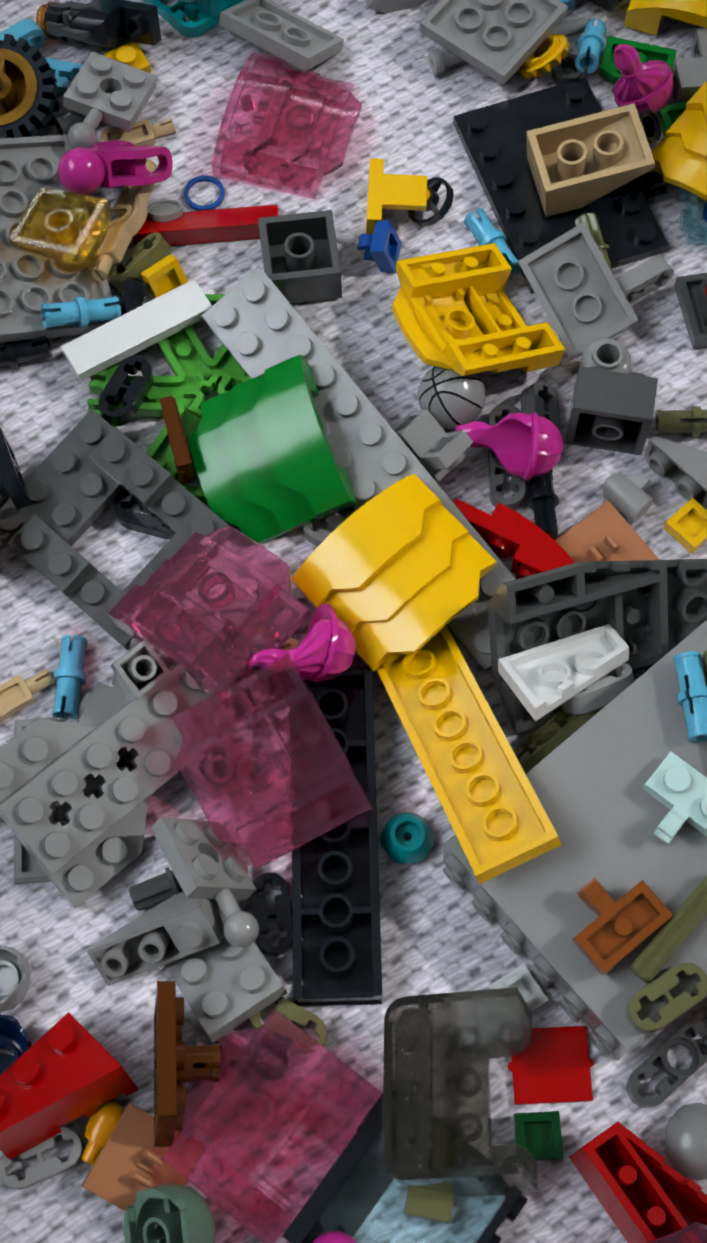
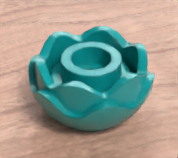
(409, 851)

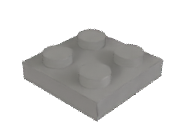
(226, 985)

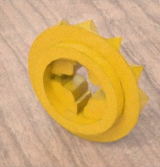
(546, 56)

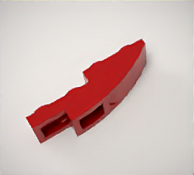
(518, 537)

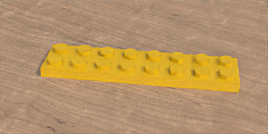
(467, 758)

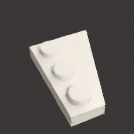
(562, 668)

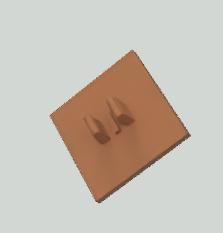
(604, 537)
(130, 1161)

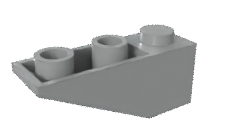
(681, 465)
(159, 937)

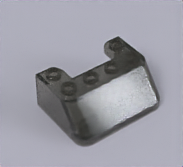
(441, 1092)

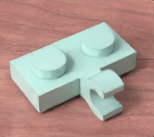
(681, 791)

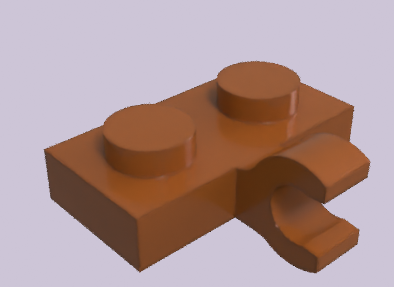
(619, 924)

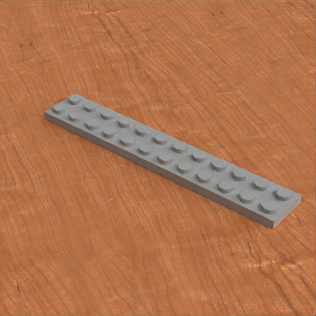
(266, 330)

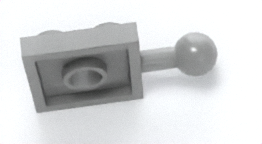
(118, 108)
(209, 870)

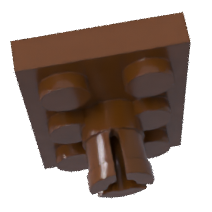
(176, 1064)

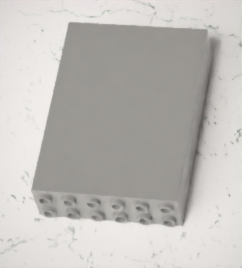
(606, 833)

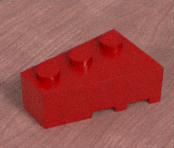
(54, 1084)
(638, 1187)

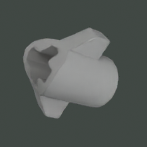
(627, 494)

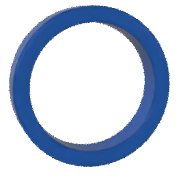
(200, 179)

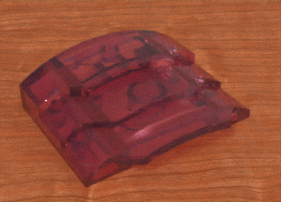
(284, 127)
(214, 607)
(267, 763)
(269, 1124)

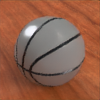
(451, 396)

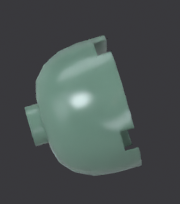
(169, 1216)

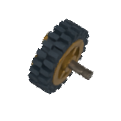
(26, 90)

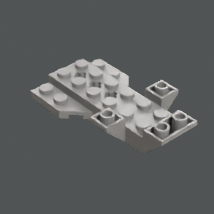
(53, 758)

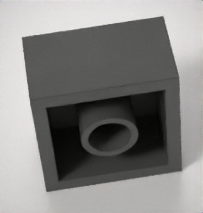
(302, 255)
(611, 410)

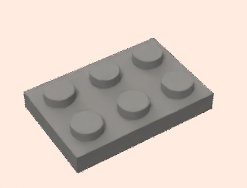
(281, 33)
(578, 290)

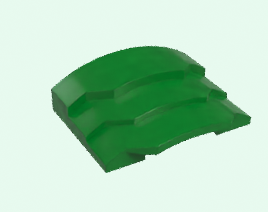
(268, 454)

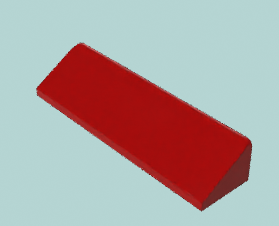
(209, 226)

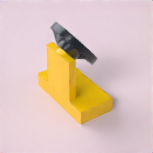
(404, 193)

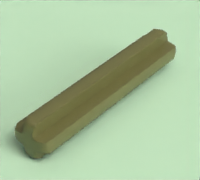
(672, 935)

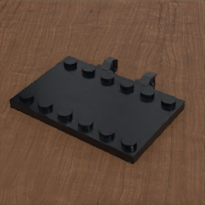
(498, 152)

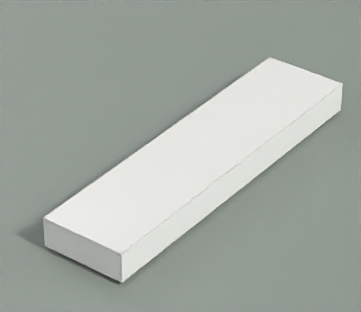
(136, 330)

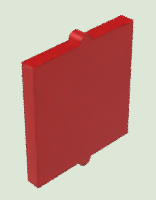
(553, 1067)

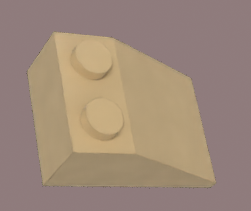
(587, 157)

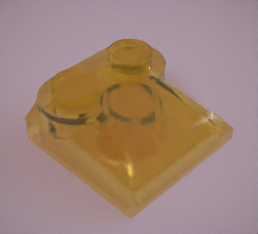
(63, 227)

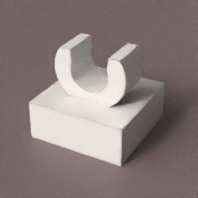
(526, 985)

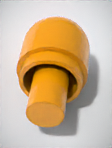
(99, 1129)

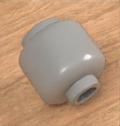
(607, 354)

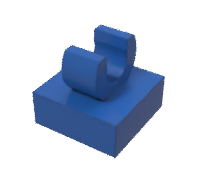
(381, 246)

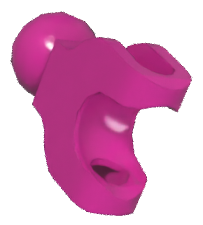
(112, 165)

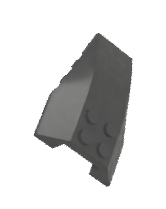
(643, 600)

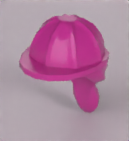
(644, 84)
(521, 441)
(323, 652)

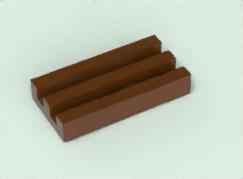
(177, 439)

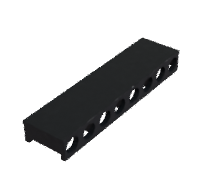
(339, 871)

